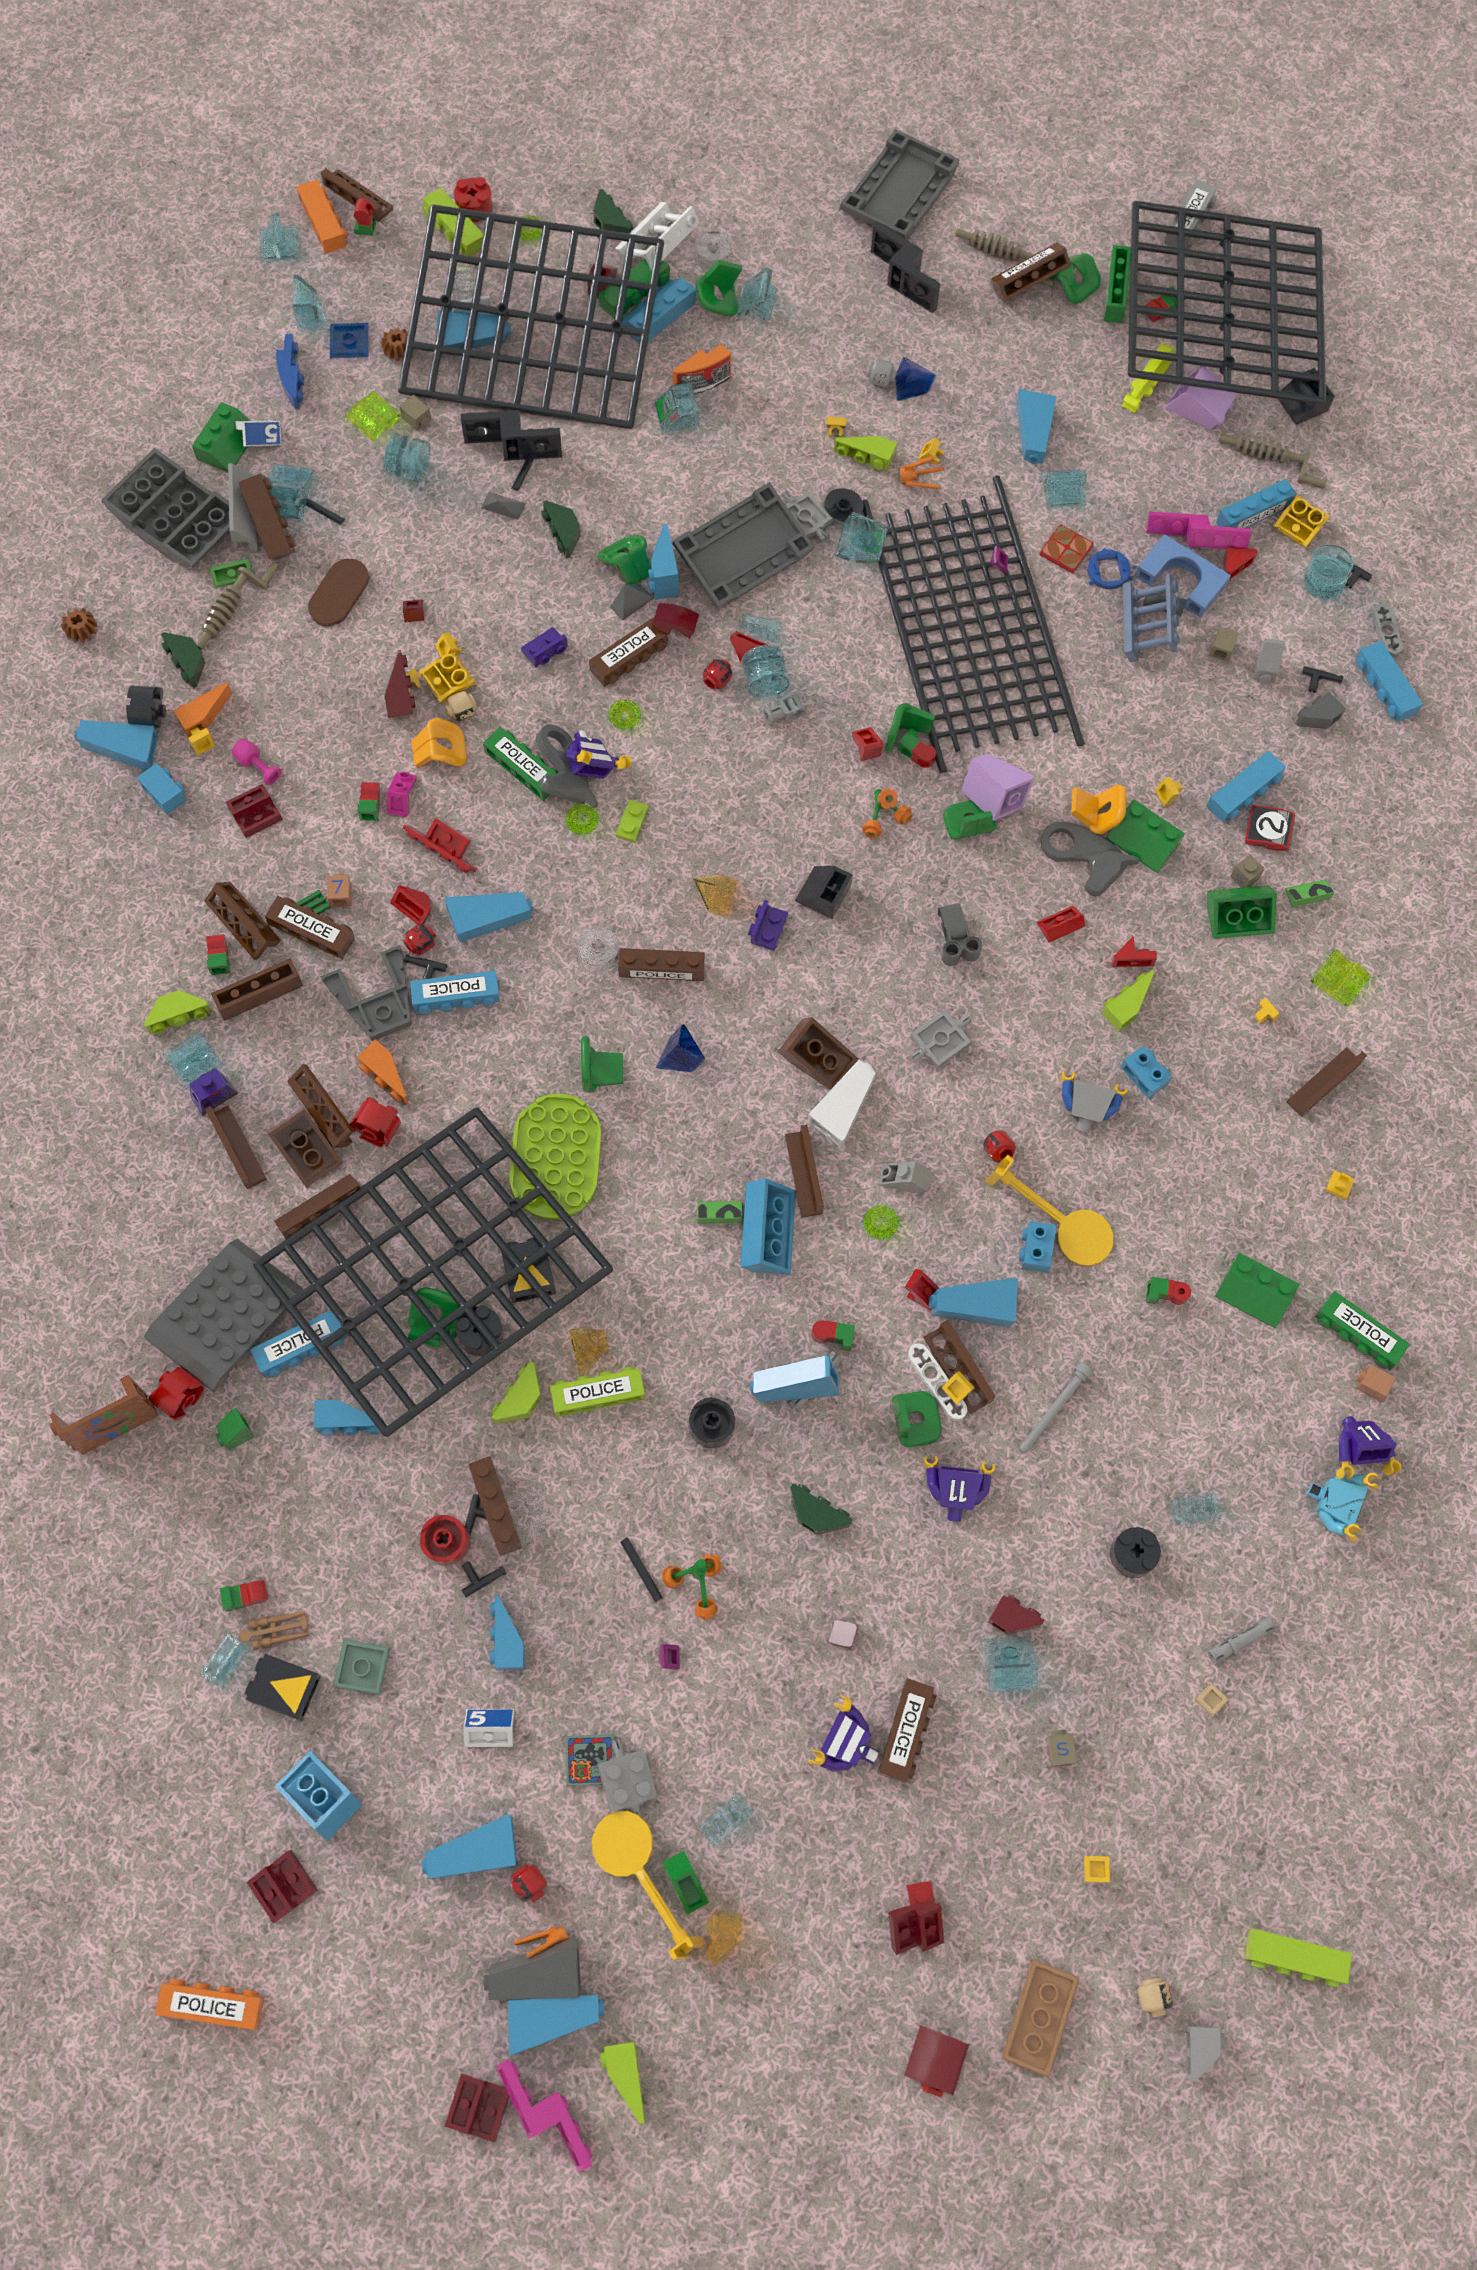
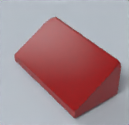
(1061, 923)

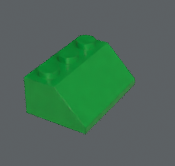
(220, 440)
(1146, 836)
(1242, 911)
(1257, 1290)

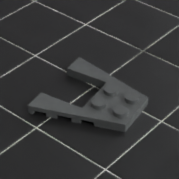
(383, 1011)

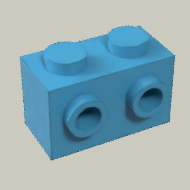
(162, 788)
(1146, 1071)
(1038, 1246)

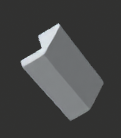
(240, 519)

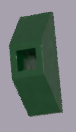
(609, 216)
(562, 526)
(185, 656)
(816, 1513)

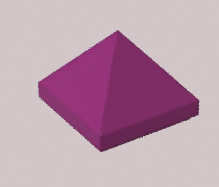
(999, 559)
(669, 1656)

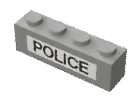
(1200, 198)

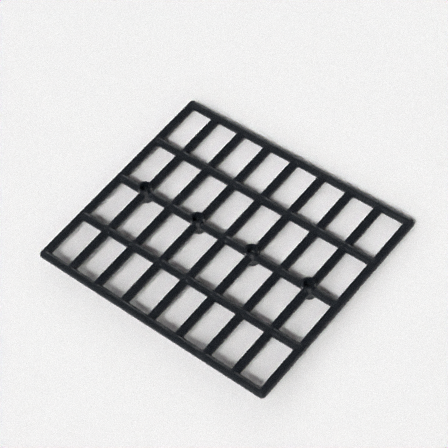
(531, 316)
(1228, 319)
(405, 1284)

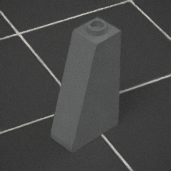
(545, 1975)

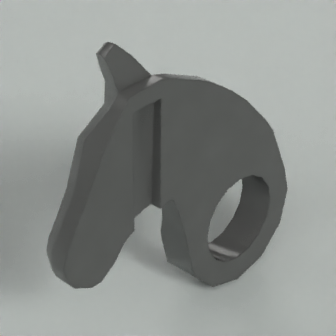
(564, 784)
(1103, 857)

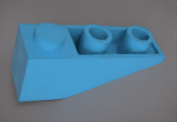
(338, 1416)
(509, 1647)

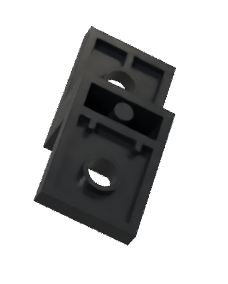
(905, 267)
(506, 428)

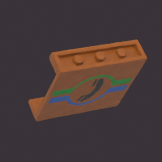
(107, 1422)

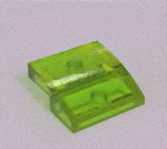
(372, 415)
(1340, 978)

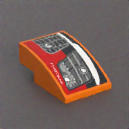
(704, 369)

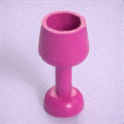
(248, 754)

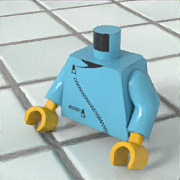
(1341, 1502)

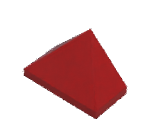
(743, 643)
(412, 904)

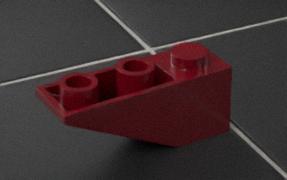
(397, 693)

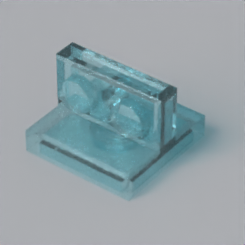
(278, 241)
(758, 296)
(1064, 488)
(192, 1059)

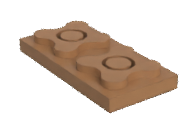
(1040, 2018)

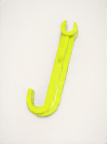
(1145, 387)

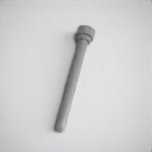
(1082, 1374)

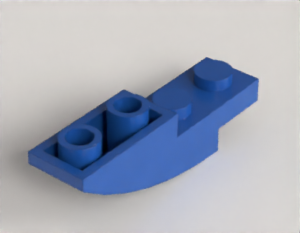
(289, 371)

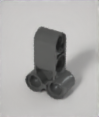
(957, 936)

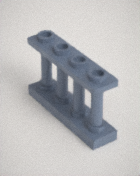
(1132, 612)

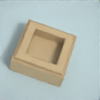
(1211, 1699)

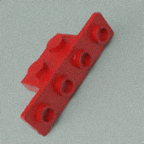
(444, 840)

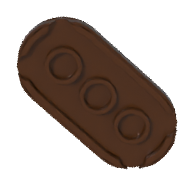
(338, 592)

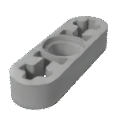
(1389, 622)

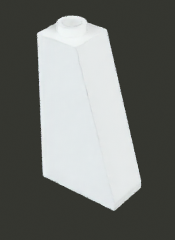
(841, 1106)

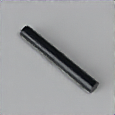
(523, 472)
(325, 512)
(641, 1569)

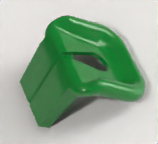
(723, 276)
(1091, 278)
(632, 564)
(907, 718)
(963, 827)
(604, 1066)
(418, 1323)
(916, 1434)

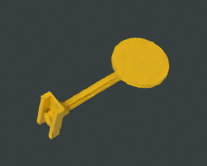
(1082, 1234)
(623, 1848)

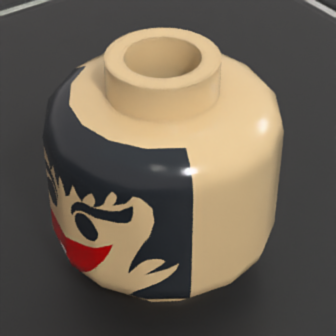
(461, 706)
(1155, 1996)

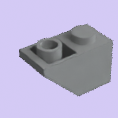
(905, 1176)

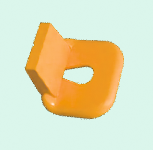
(426, 747)
(1086, 808)

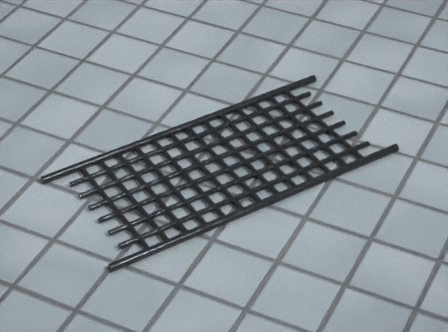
(1036, 607)

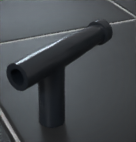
(1356, 573)
(1319, 674)
(428, 964)
(474, 1511)
(476, 1583)

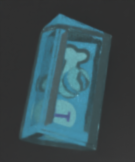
(225, 1661)

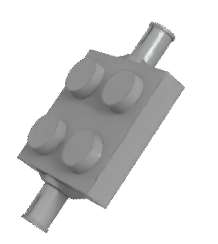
(809, 514)
(940, 1039)
(626, 1779)

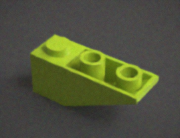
(868, 449)
(1125, 1007)

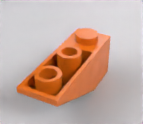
(203, 709)
(380, 1064)

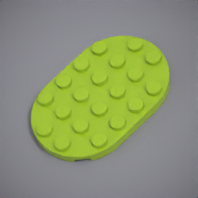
(562, 1147)

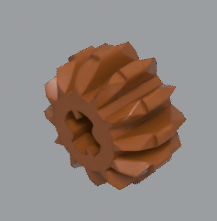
(394, 343)
(79, 625)

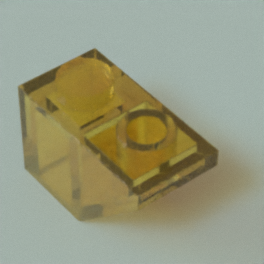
(726, 1934)

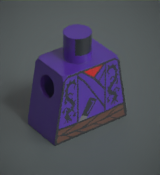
(211, 1090)

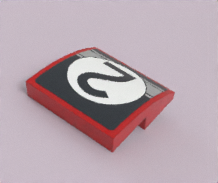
(1270, 827)

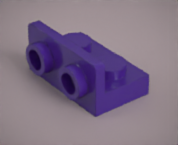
(544, 647)
(768, 926)

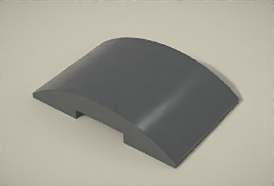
(169, 509)

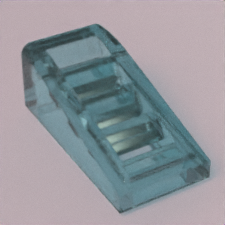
(763, 627)
(1197, 1517)
(721, 1812)

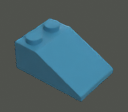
(663, 572)
(318, 1795)

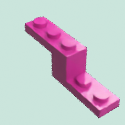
(1197, 530)
(544, 2115)

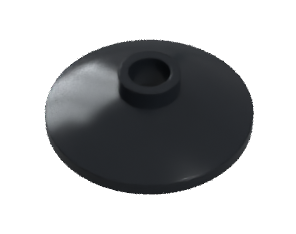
(840, 499)

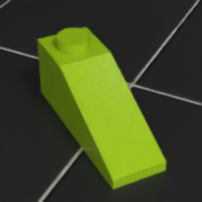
(623, 2071)

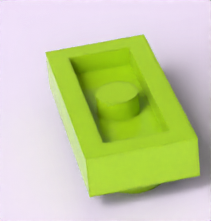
(632, 821)

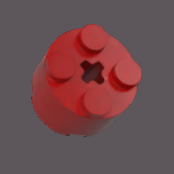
(473, 195)
(376, 1122)
(176, 1393)
(431, 1539)

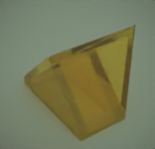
(717, 893)
(588, 1347)

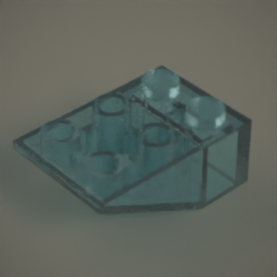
(291, 488)

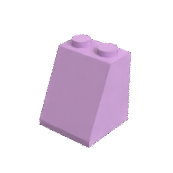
(1202, 404)
(996, 785)

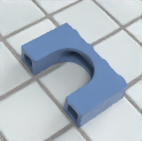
(1171, 554)

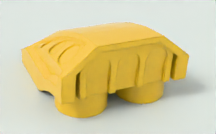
(1301, 521)
(443, 677)

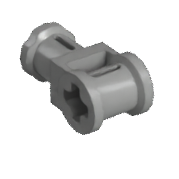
(787, 708)

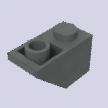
(1321, 713)

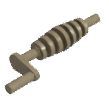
(996, 245)
(1276, 452)
(226, 603)

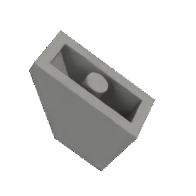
(1268, 660)
(1202, 2049)

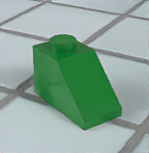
(233, 1430)
(685, 1882)

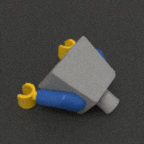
(1090, 1101)

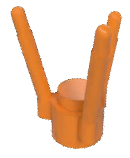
(908, 474)
(555, 1936)

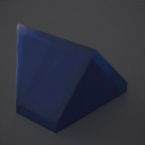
(912, 380)
(681, 1052)

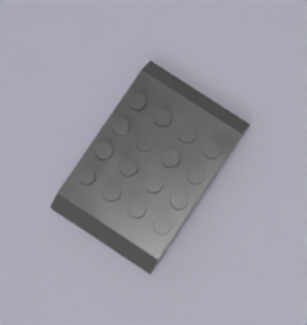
(901, 184)
(743, 546)
(220, 1315)

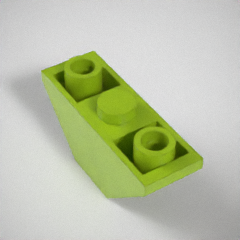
(175, 1010)
(520, 1398)

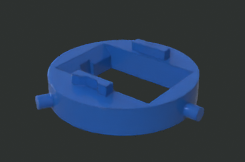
(1123, 564)

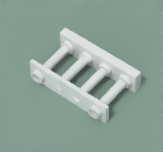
(657, 223)

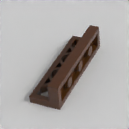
(351, 194)
(243, 914)
(1325, 1081)
(317, 1105)
(236, 1146)
(804, 1172)
(315, 1206)
(966, 1362)

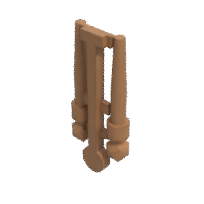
(245, 1635)

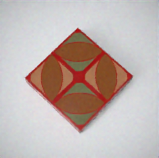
(1066, 548)

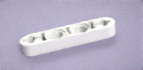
(935, 1383)

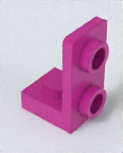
(399, 794)

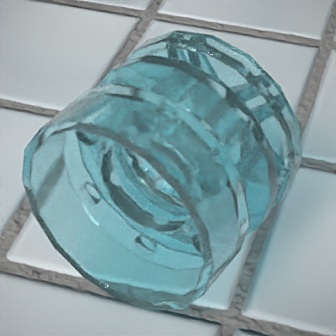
(407, 457)
(1328, 572)
(765, 671)

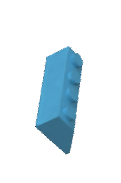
(670, 303)
(768, 1227)

